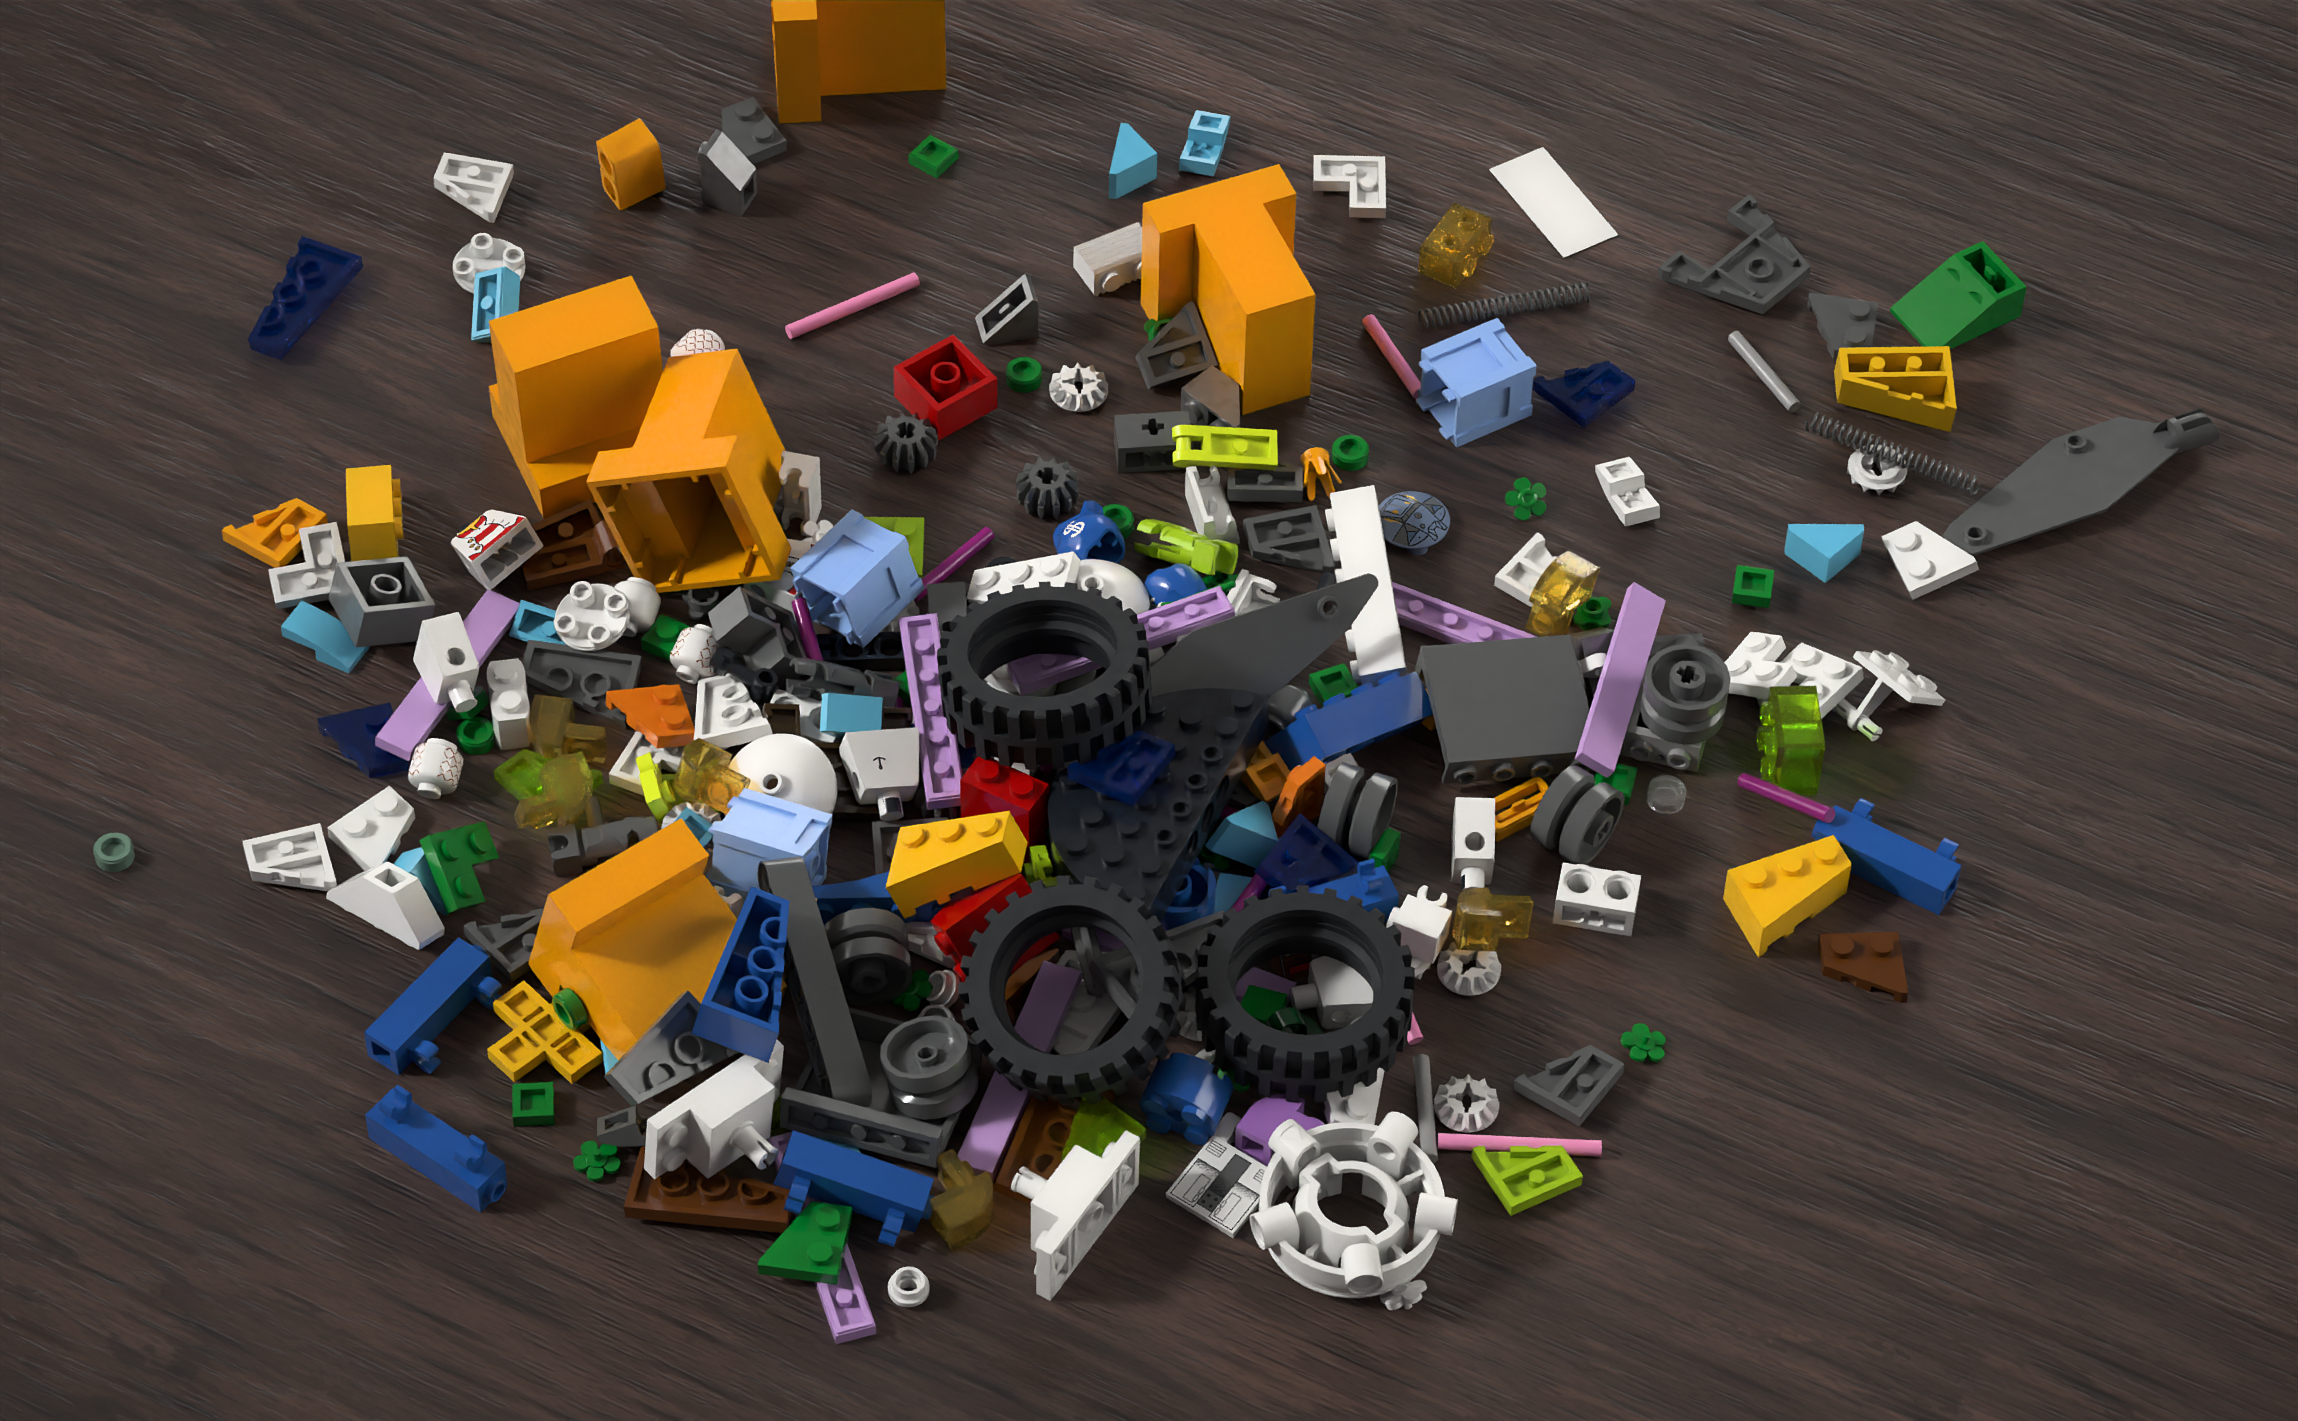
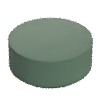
(113, 852)

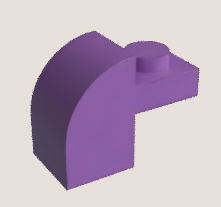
(1262, 1120)

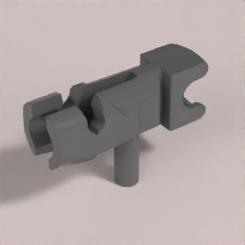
(838, 679)
(597, 842)

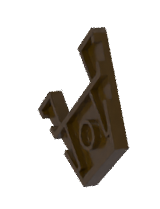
(786, 720)

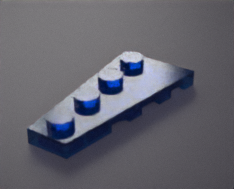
(307, 290)

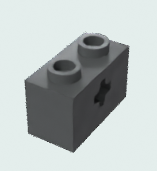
(1145, 440)

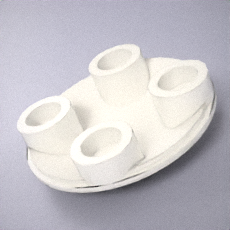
(483, 255)
(592, 616)

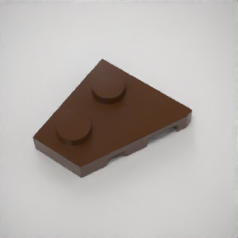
(1865, 961)

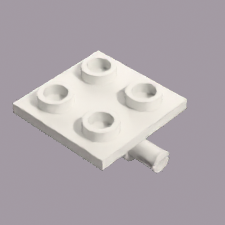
(1891, 675)

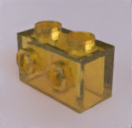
(1455, 245)

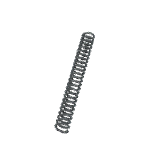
(1503, 309)
(1887, 456)

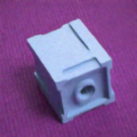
(1476, 382)
(857, 578)
(765, 830)

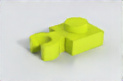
(657, 793)

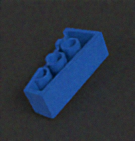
(1353, 722)
(746, 986)

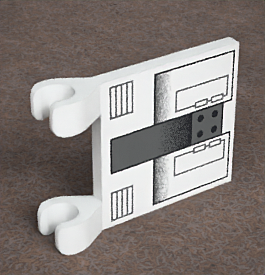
(1220, 1181)

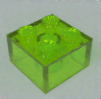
(1792, 739)

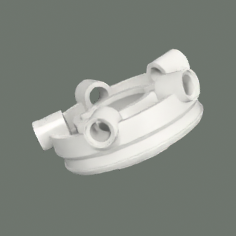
(1368, 1261)

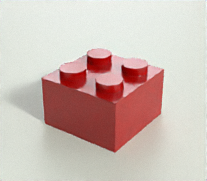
(946, 386)

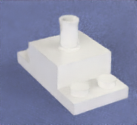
(718, 1120)
(1076, 1206)

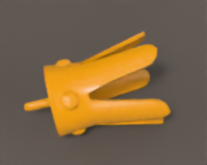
(1317, 465)

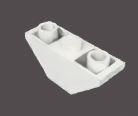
(391, 902)

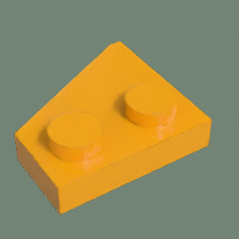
(275, 532)

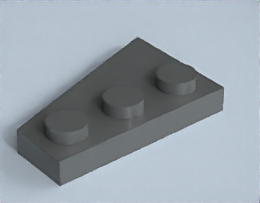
(582, 675)
(665, 1054)

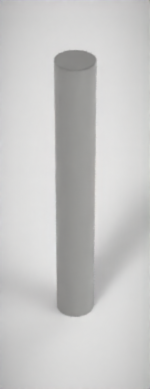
(1764, 372)
(1425, 1106)

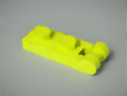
(1225, 447)

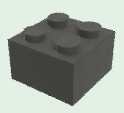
(380, 600)

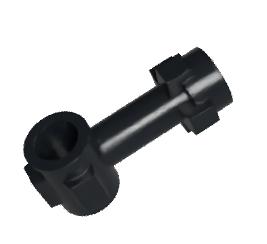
(762, 682)

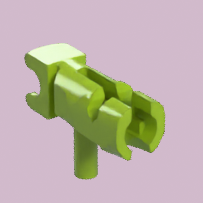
(1188, 548)

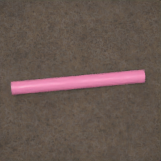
(852, 305)
(1492, 1143)

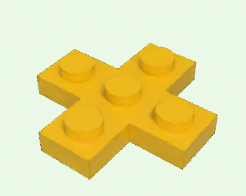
(539, 1037)

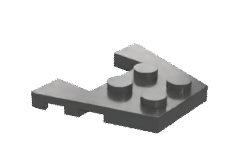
(1750, 275)

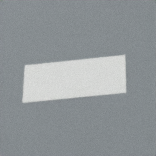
(1553, 202)

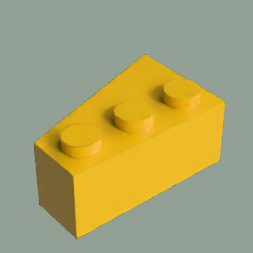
(1899, 383)
(373, 512)
(951, 856)
(1786, 889)

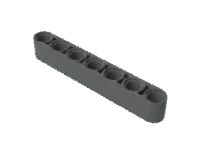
(817, 986)

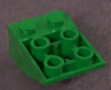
(1962, 299)

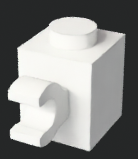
(1422, 924)

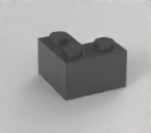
(759, 631)

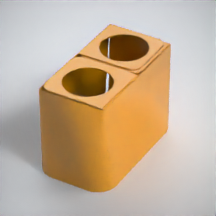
(630, 164)

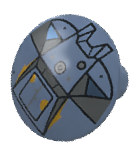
(1414, 521)

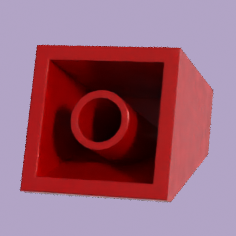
(1000, 788)
(967, 912)

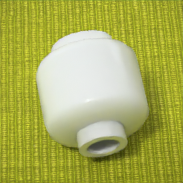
(643, 604)

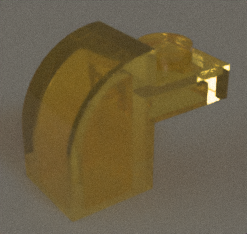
(1559, 592)
(557, 735)
(706, 777)
(566, 795)
(1487, 917)
(966, 1206)

